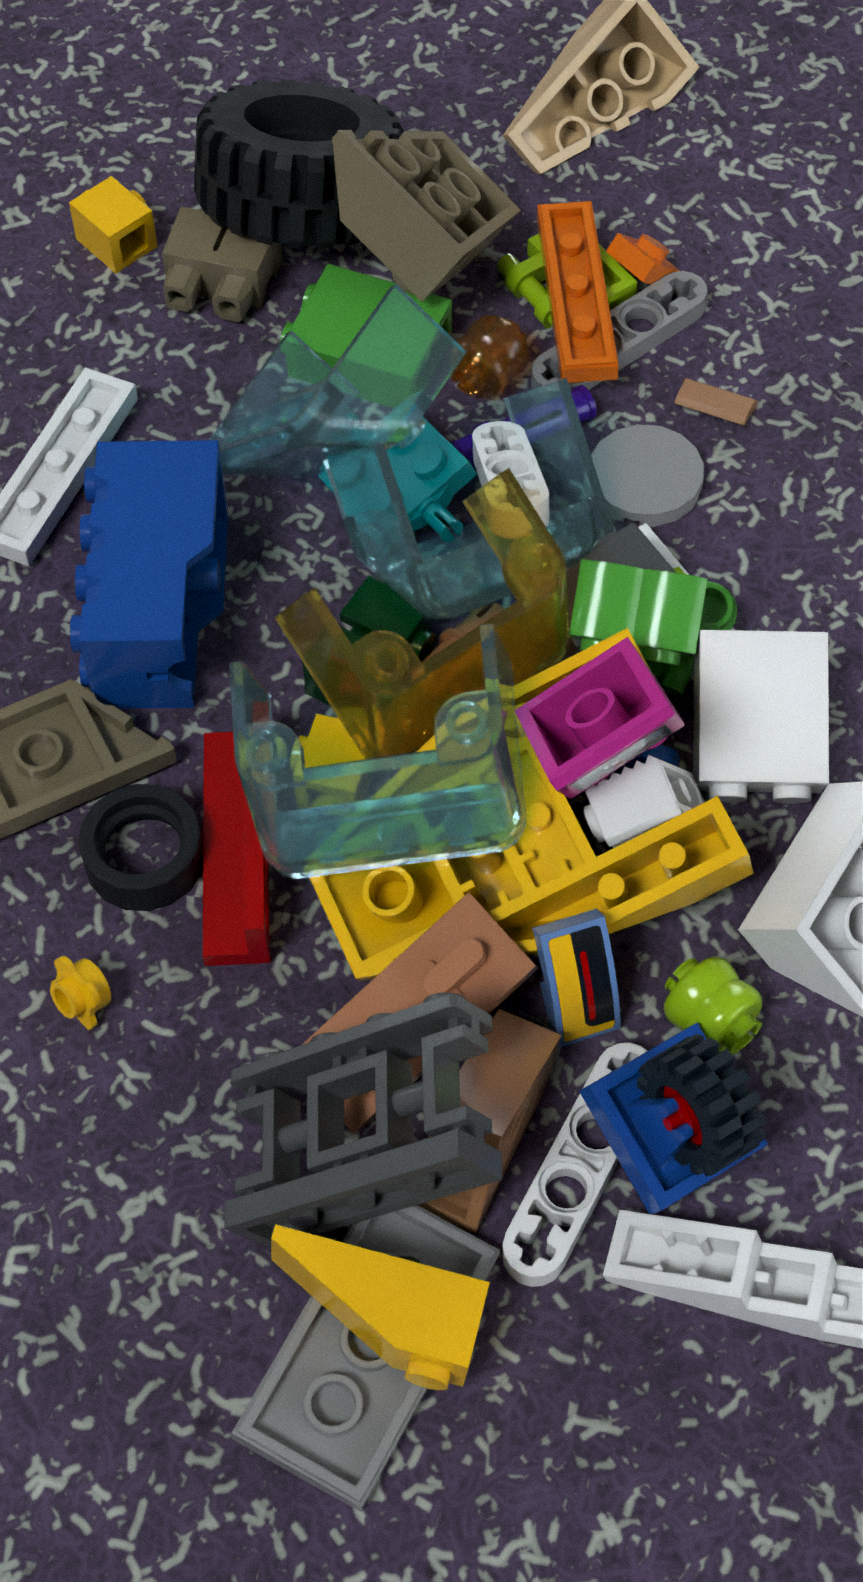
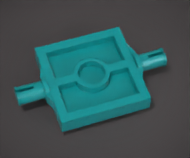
(427, 479)

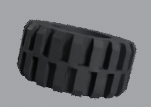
(271, 159)

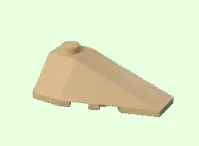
(603, 76)

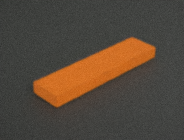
(577, 292)

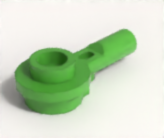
(717, 614)

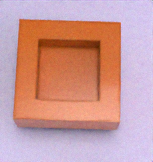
(642, 257)

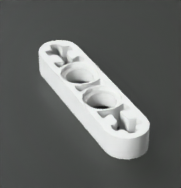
(570, 1159)

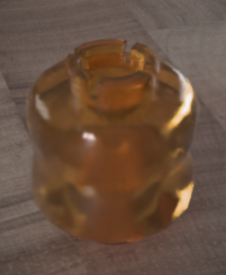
(492, 356)

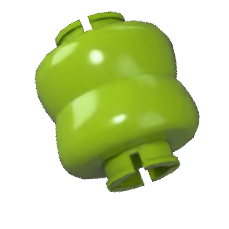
(715, 1000)

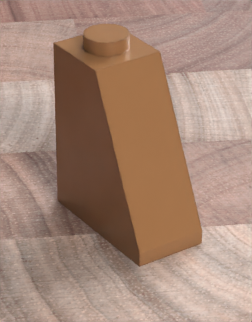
(506, 1089)

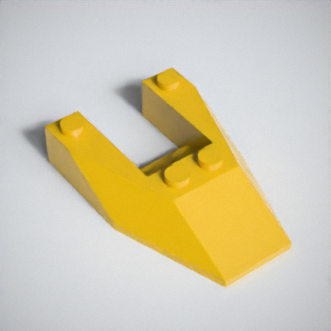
(545, 873)

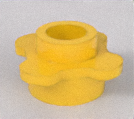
(79, 990)

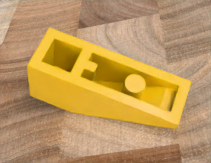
(399, 1308)

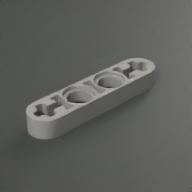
(647, 305)

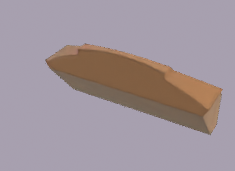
(715, 401)

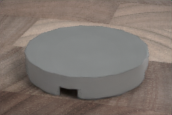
(648, 474)

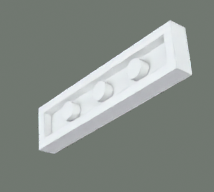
(57, 462)

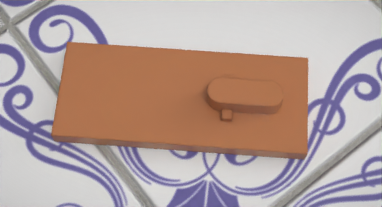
(457, 955)

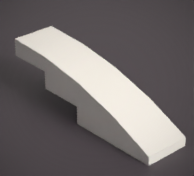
(738, 1276)

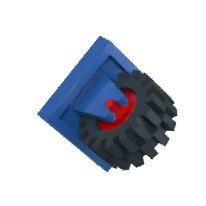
(677, 1116)

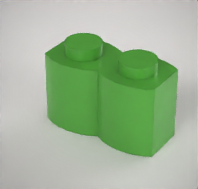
(654, 605)

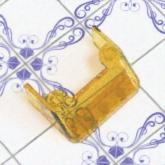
(379, 682)

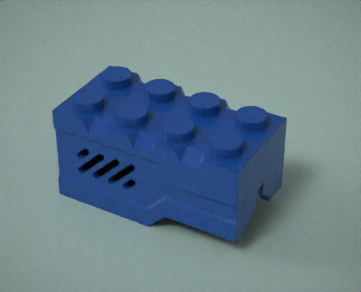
(150, 569)

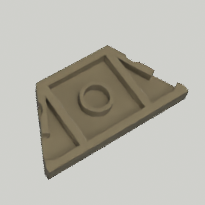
(67, 751)

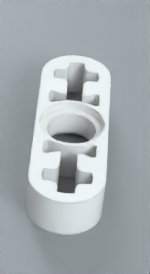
(505, 446)

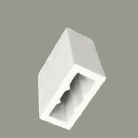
(761, 714)

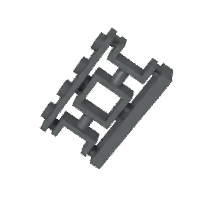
(379, 1170)

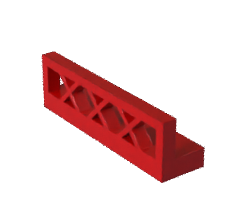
(233, 865)

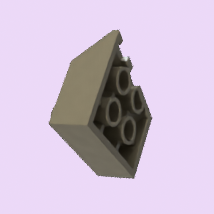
(417, 204)

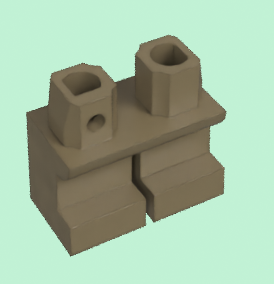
(216, 265)

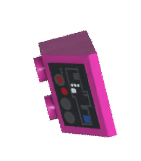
(598, 719)

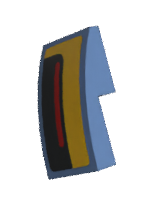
(578, 976)

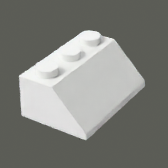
(813, 903)

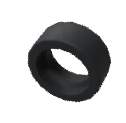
(154, 888)

